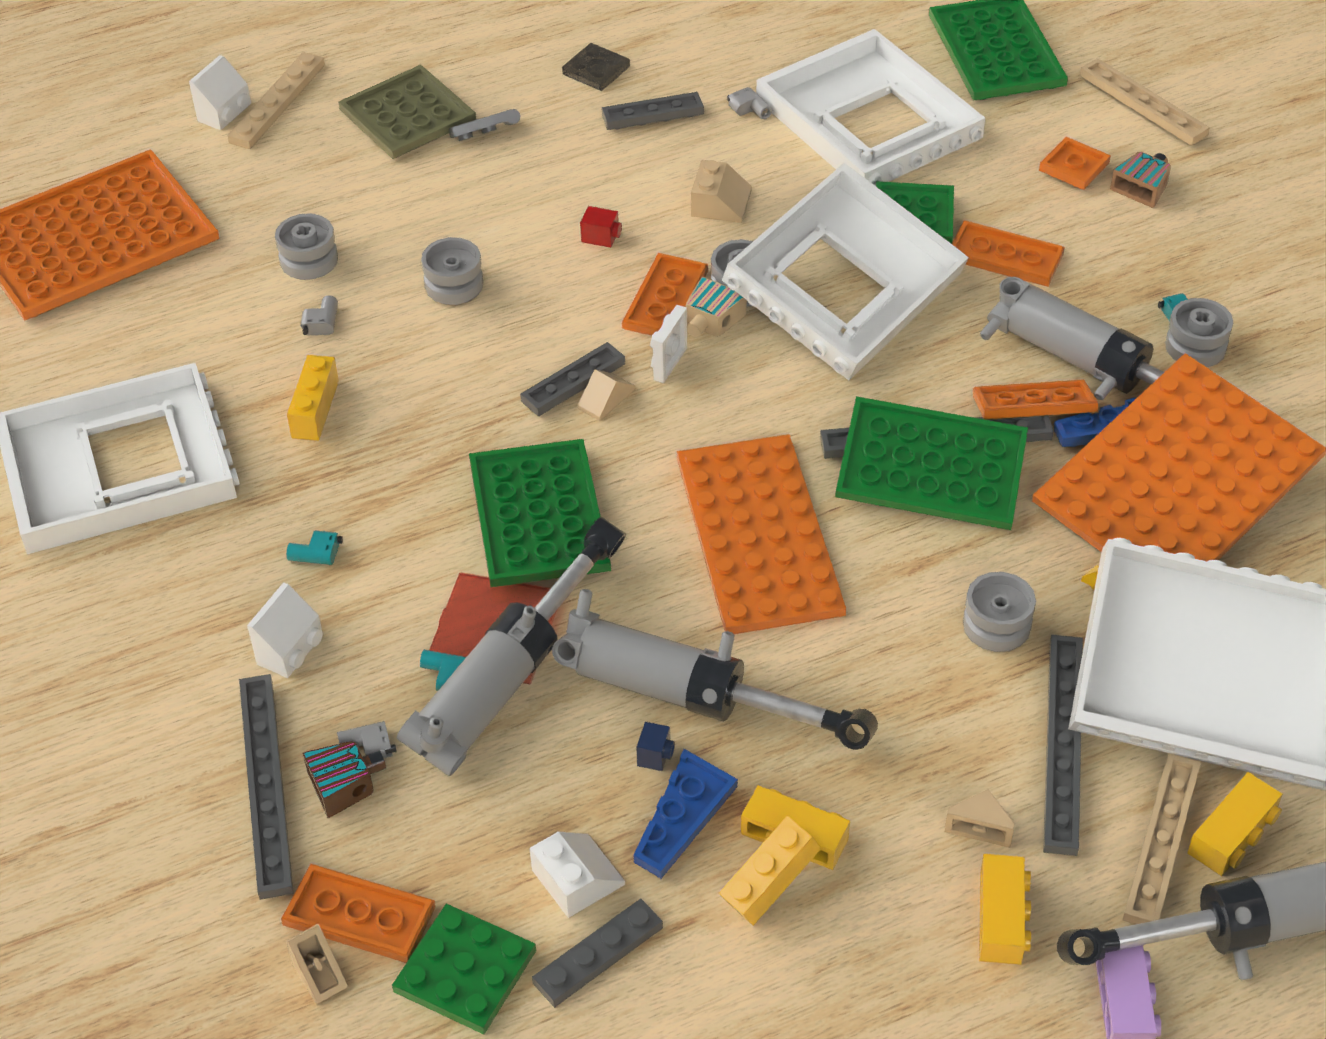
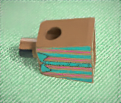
(1142, 178)

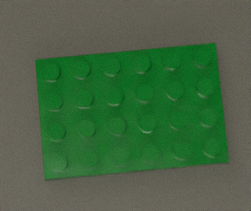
(997, 47)
(932, 463)
(534, 510)

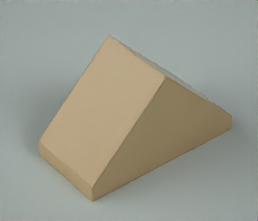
(604, 394)
(981, 819)
(316, 964)

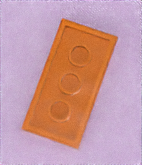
(1008, 253)
(665, 286)
(1035, 399)
(359, 912)

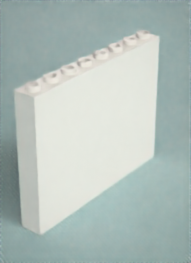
(1206, 663)

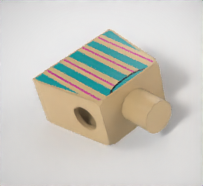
(713, 308)

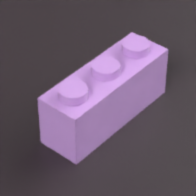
(1128, 995)

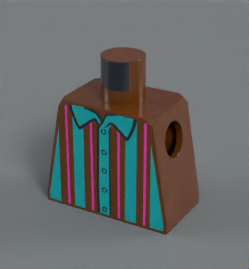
(342, 775)

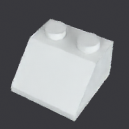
(219, 93)
(284, 632)
(574, 870)

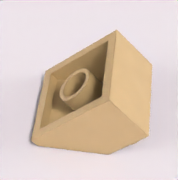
(719, 192)

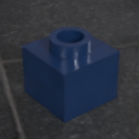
(654, 746)

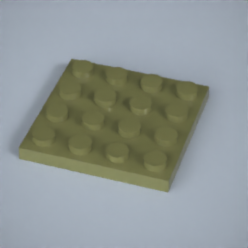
(406, 111)

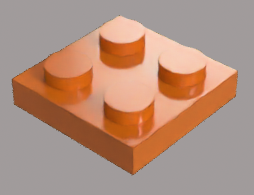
(1074, 163)

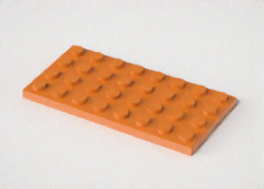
(759, 535)

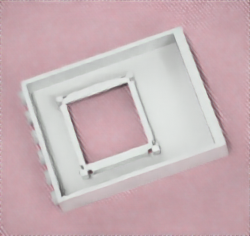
(854, 74)
(870, 233)
(55, 471)

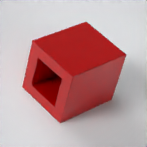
(600, 226)

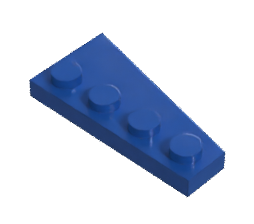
(1085, 426)
(688, 804)

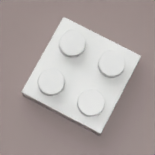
(669, 343)

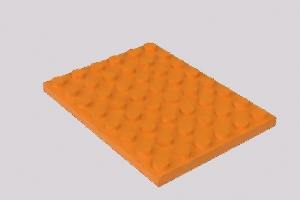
(96, 233)
(1181, 467)

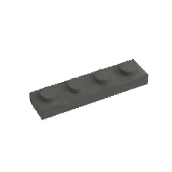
(652, 110)
(571, 379)
(597, 952)

